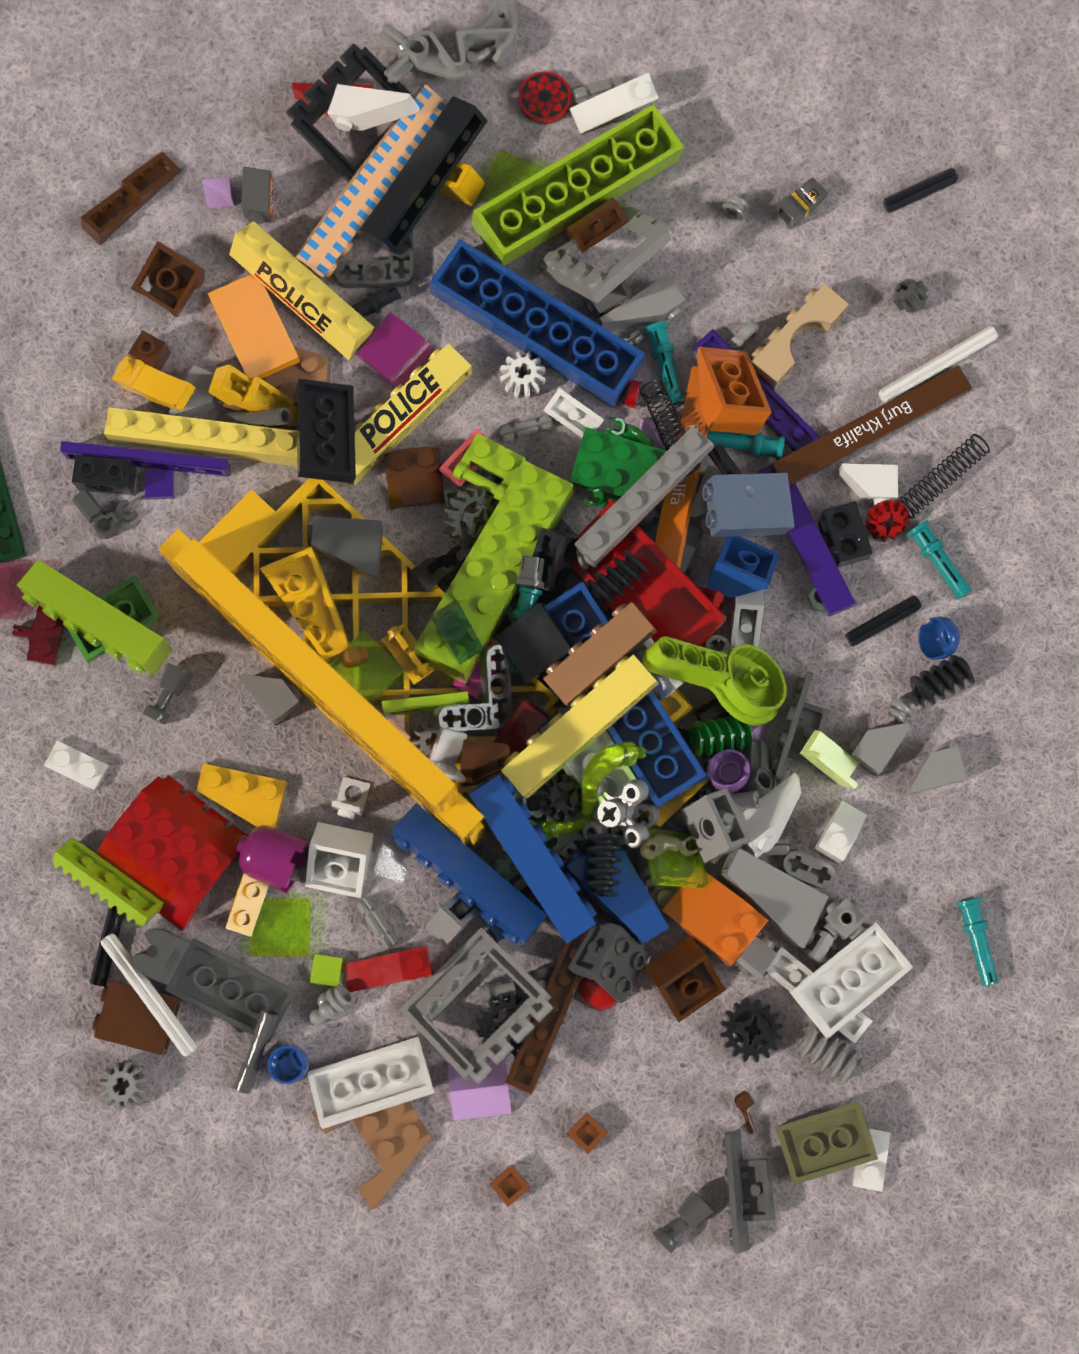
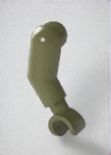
(661, 843)

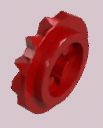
(880, 513)

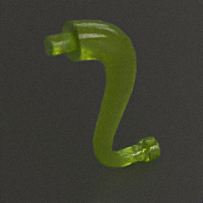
(598, 767)

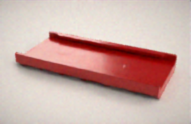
(666, 596)

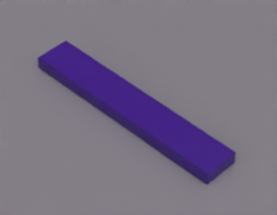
(783, 418)
(150, 459)
(816, 556)

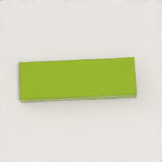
(423, 704)

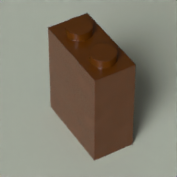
(129, 1021)

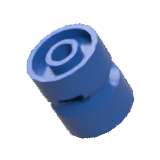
(288, 1064)

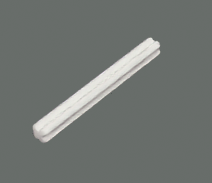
(938, 364)
(149, 995)

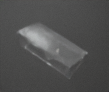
(391, 859)

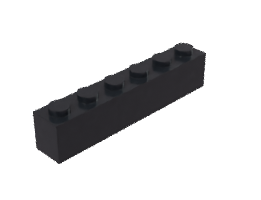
(424, 174)

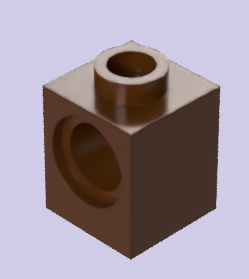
(150, 350)

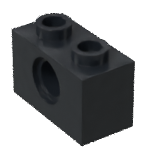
(104, 475)

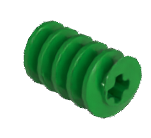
(719, 734)

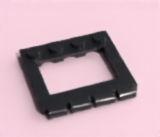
(321, 96)

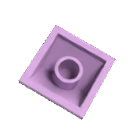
(481, 1099)

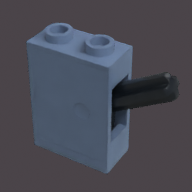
(746, 502)

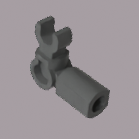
(106, 524)

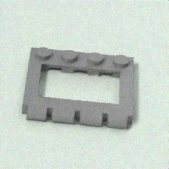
(593, 283)
(451, 981)

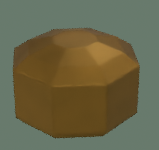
(354, 656)

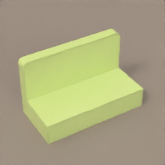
(830, 759)

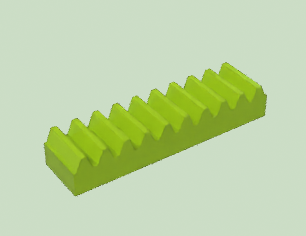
(107, 882)

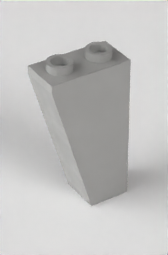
(780, 898)

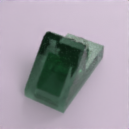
(457, 632)

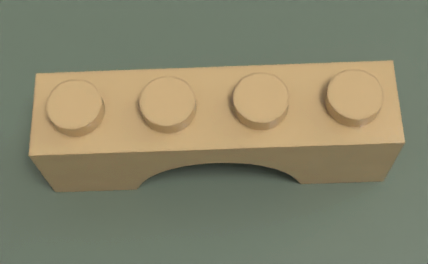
(820, 312)

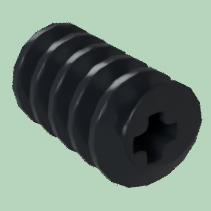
(617, 579)
(941, 679)
(602, 865)

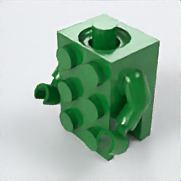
(612, 463)

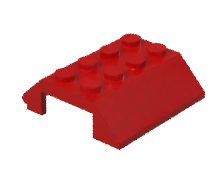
(172, 847)

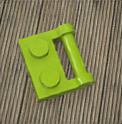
(491, 458)

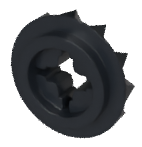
(549, 793)

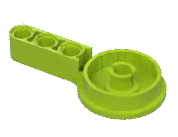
(740, 677)

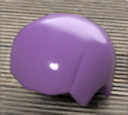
(728, 770)

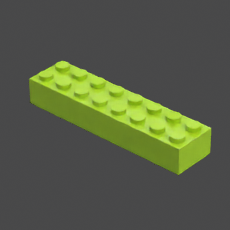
(577, 185)
(489, 573)

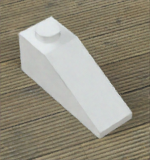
(614, 103)
(366, 107)
(769, 820)

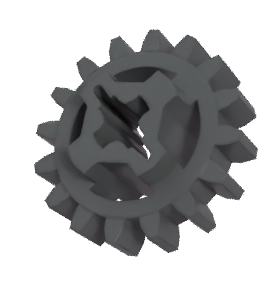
(468, 516)

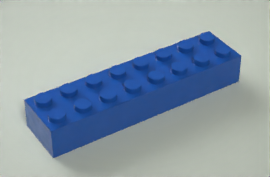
(536, 323)
(669, 762)

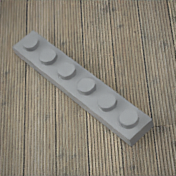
(644, 495)

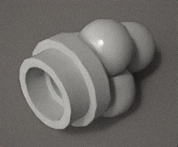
(331, 1005)

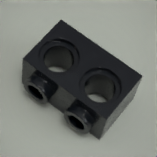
(853, 533)
(558, 553)

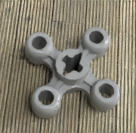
(633, 833)

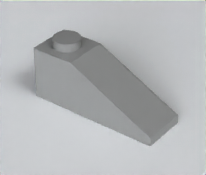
(651, 305)

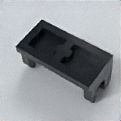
(438, 571)

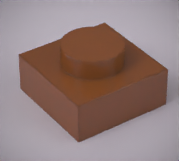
(587, 1133)
(510, 1185)

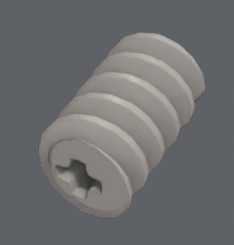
(829, 1054)

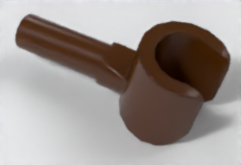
(743, 1102)

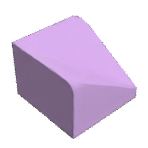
(218, 192)

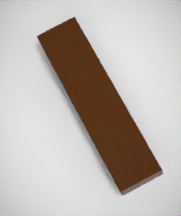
(126, 201)

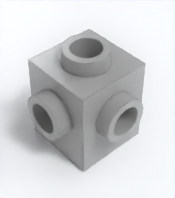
(833, 921)

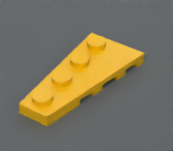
(306, 594)

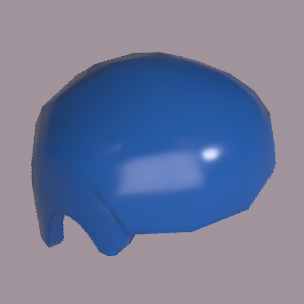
(948, 636)

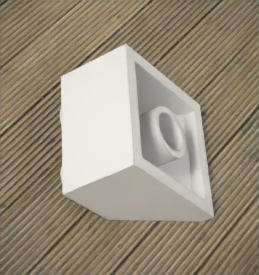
(338, 859)

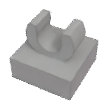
(819, 946)

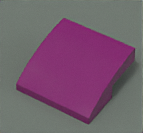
(395, 350)

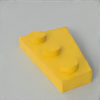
(245, 794)

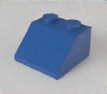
(742, 567)

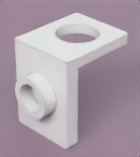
(446, 752)
(350, 809)

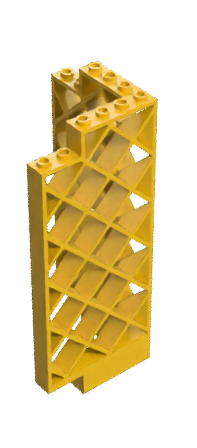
(211, 572)

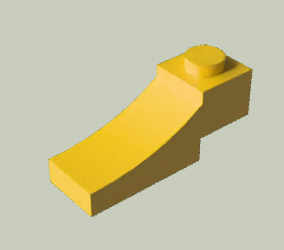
(152, 384)
(248, 393)

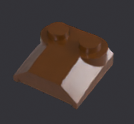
(169, 278)
(414, 477)

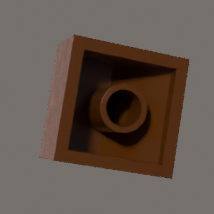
(684, 978)

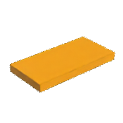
(253, 327)

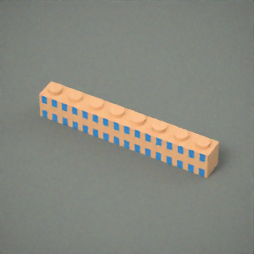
(368, 186)

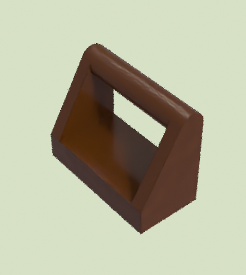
(596, 225)
(482, 759)

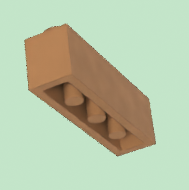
(599, 653)

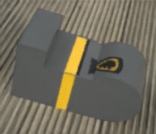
(801, 202)

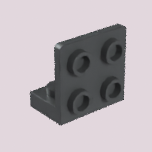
(610, 959)

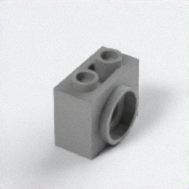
(716, 824)

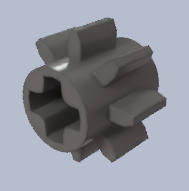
(910, 295)

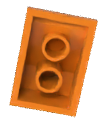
(730, 392)
(716, 918)

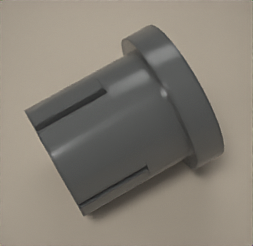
(531, 573)

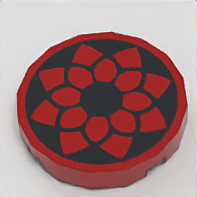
(544, 97)

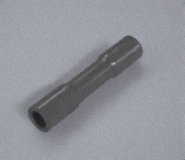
(267, 417)
(261, 1035)

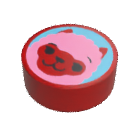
(633, 394)

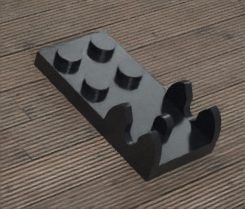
(325, 430)

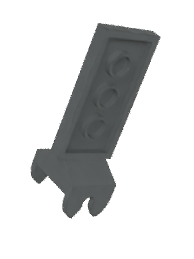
(212, 980)

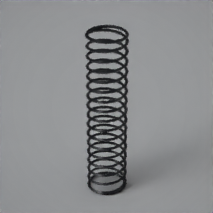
(661, 417)
(949, 477)

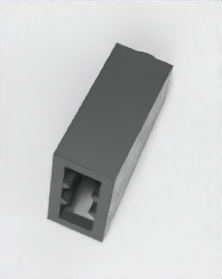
(349, 542)

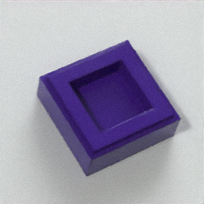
(159, 484)

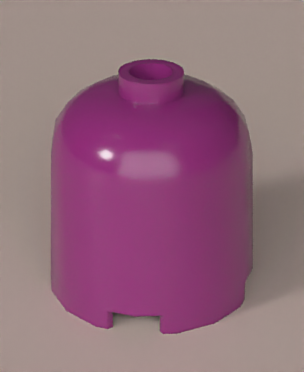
(272, 856)

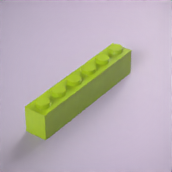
(94, 618)

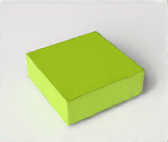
(326, 970)

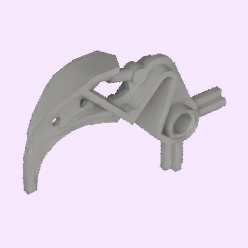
(425, 53)

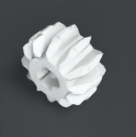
(514, 369)

